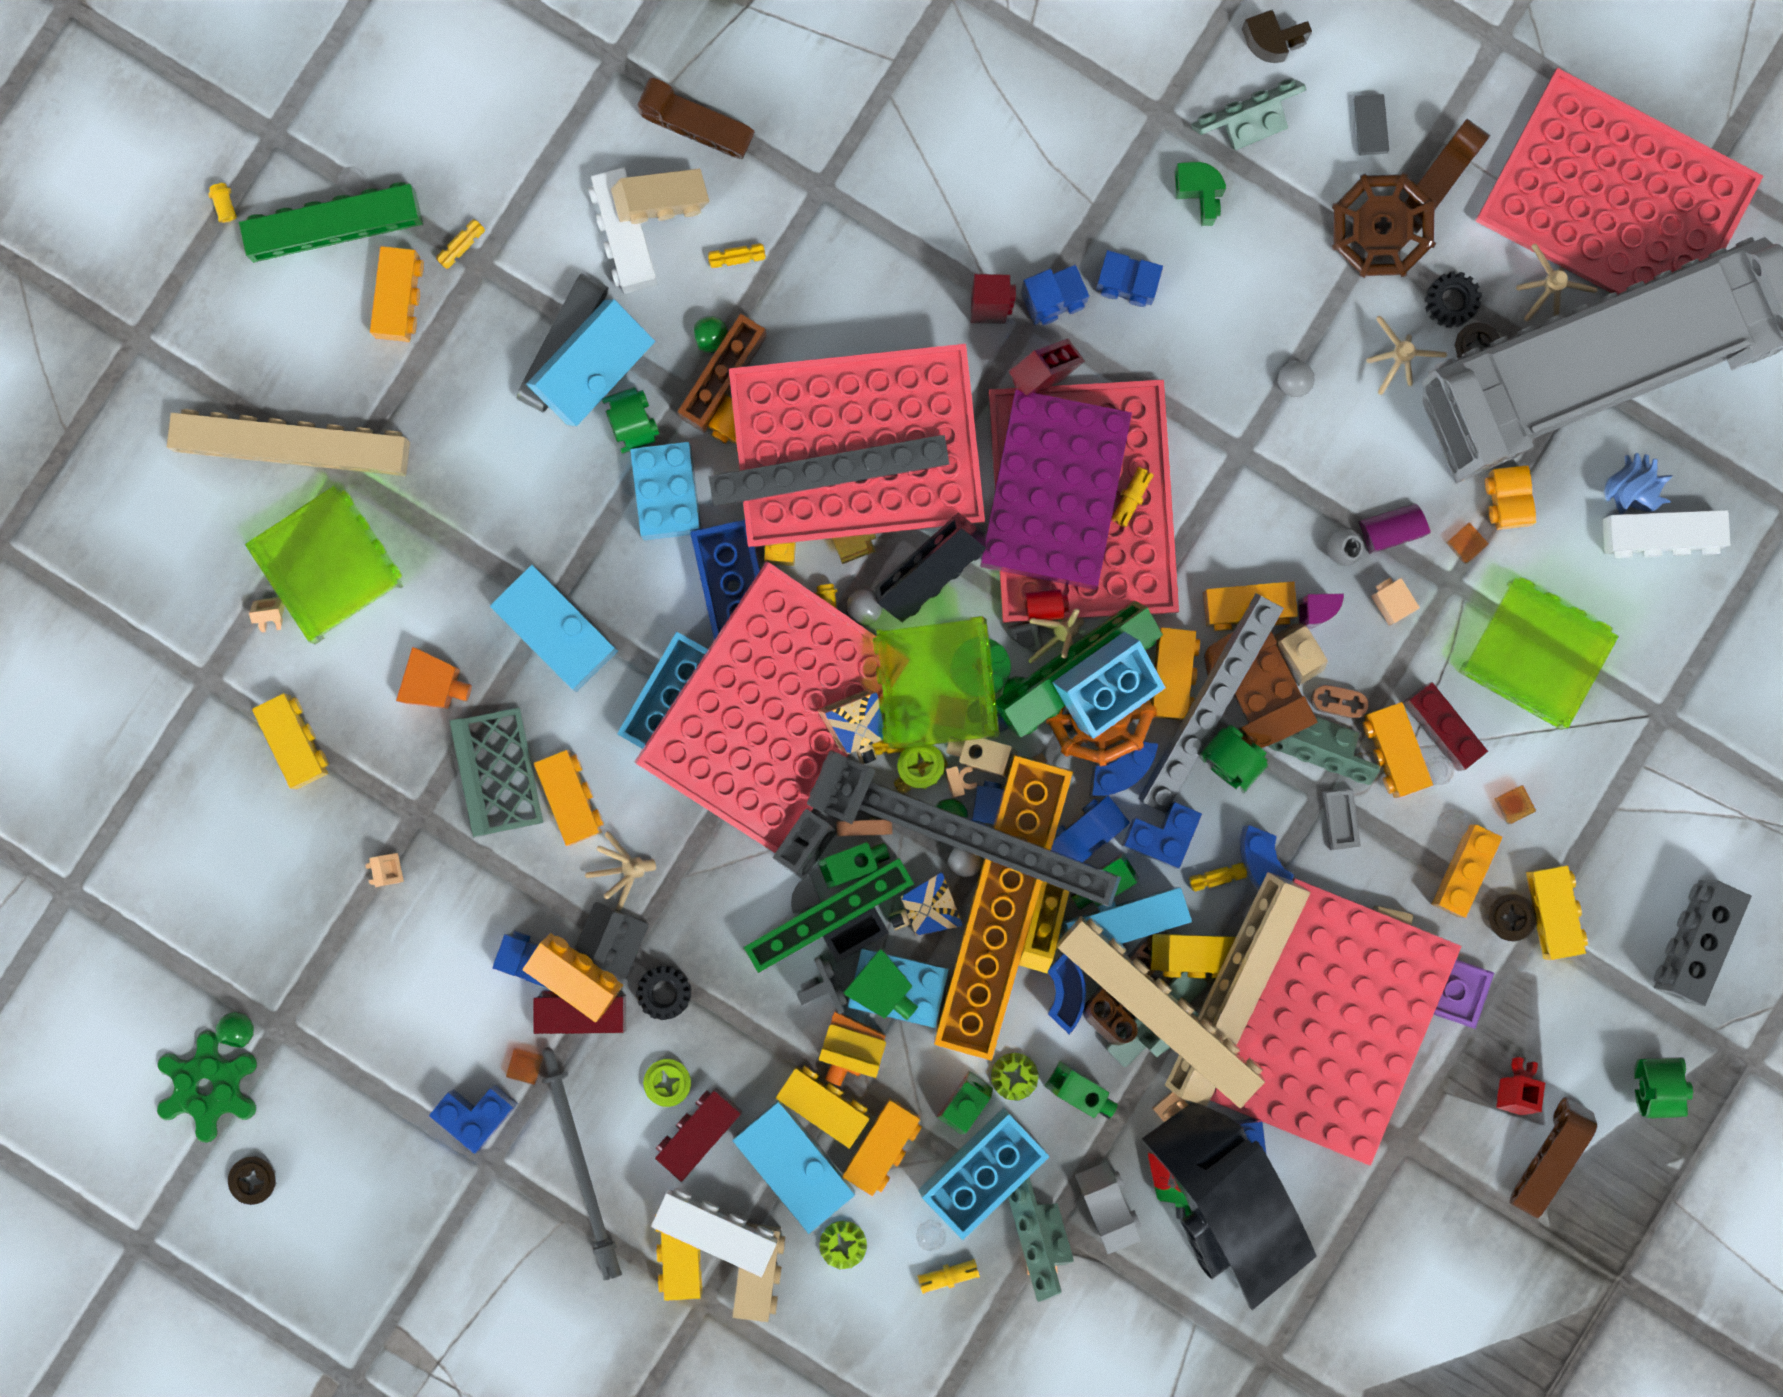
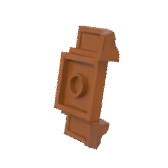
(1267, 695)

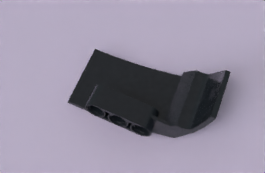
(1236, 1201)

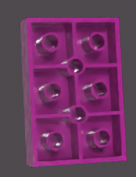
(1056, 489)

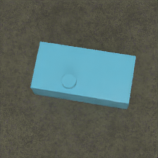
(590, 362)
(554, 628)
(662, 689)
(1140, 916)
(794, 1166)
(983, 1173)

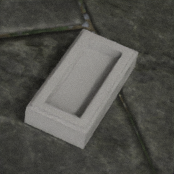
(1341, 819)

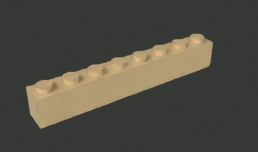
(288, 443)
(1244, 975)
(1160, 1011)

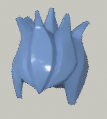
(1637, 485)

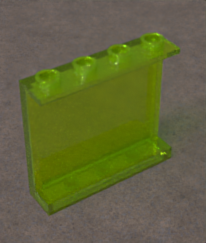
(324, 563)
(1540, 653)
(936, 683)

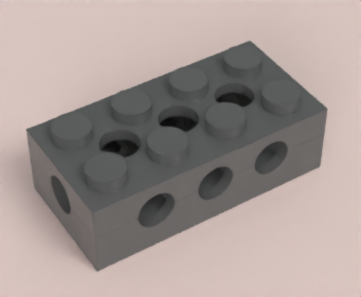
(1701, 941)

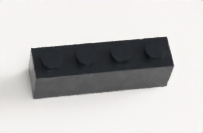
(930, 568)

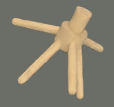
(1553, 283)
(1402, 353)
(1063, 630)
(631, 869)

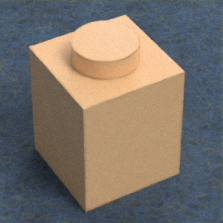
(1394, 600)

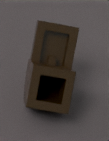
(1269, 41)

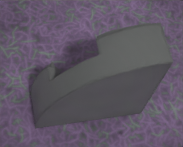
(1027, 635)
(804, 895)

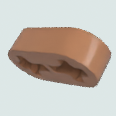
(1341, 695)
(864, 828)

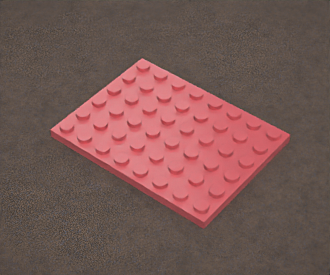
(1614, 189)
(854, 405)
(1137, 558)
(748, 718)
(1342, 1023)

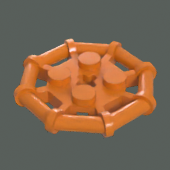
(1113, 734)

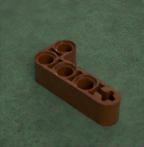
(692, 120)
(1449, 166)
(1113, 1009)
(1556, 1157)

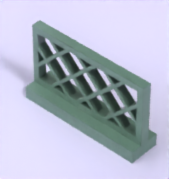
(470, 778)

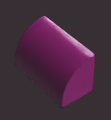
(1394, 528)
(1318, 608)

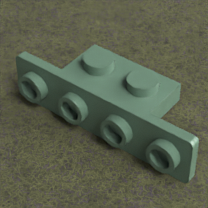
(1252, 118)
(1330, 748)
(1181, 987)
(1041, 1239)

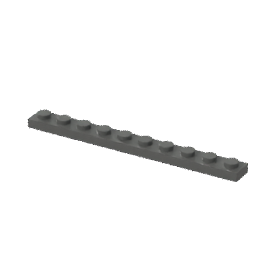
(991, 844)

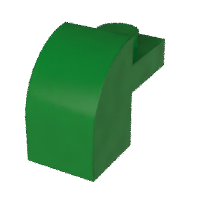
(1200, 182)

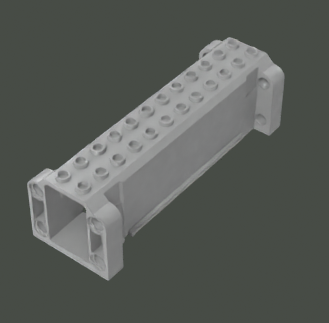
(1606, 354)

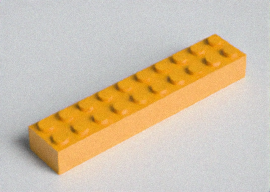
(1001, 913)

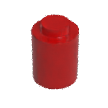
(1046, 605)

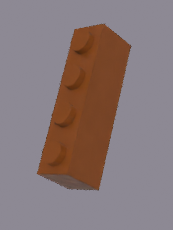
(714, 382)

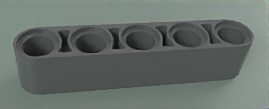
(578, 306)

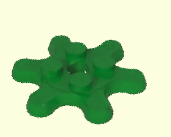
(225, 1079)

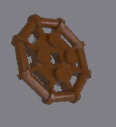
(1395, 237)

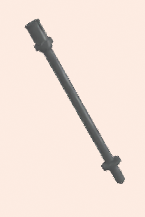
(604, 1246)

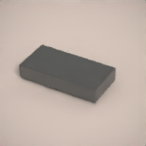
(1371, 124)

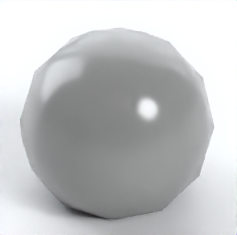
(1296, 378)
(1345, 547)
(863, 607)
(964, 863)

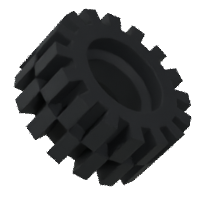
(1461, 284)
(645, 992)

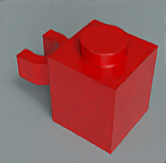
(1520, 1092)

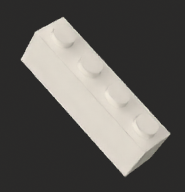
(626, 240)
(1666, 532)
(715, 1232)

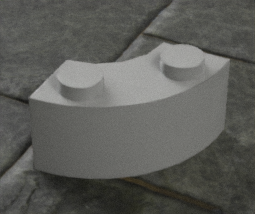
(1108, 1208)

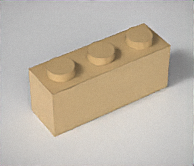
(660, 196)
(753, 1292)

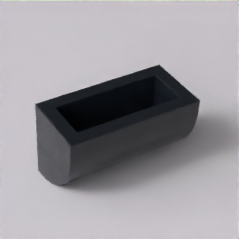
(855, 934)

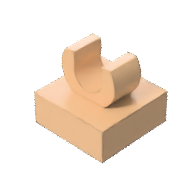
(267, 610)
(956, 782)
(385, 870)
(1169, 1106)

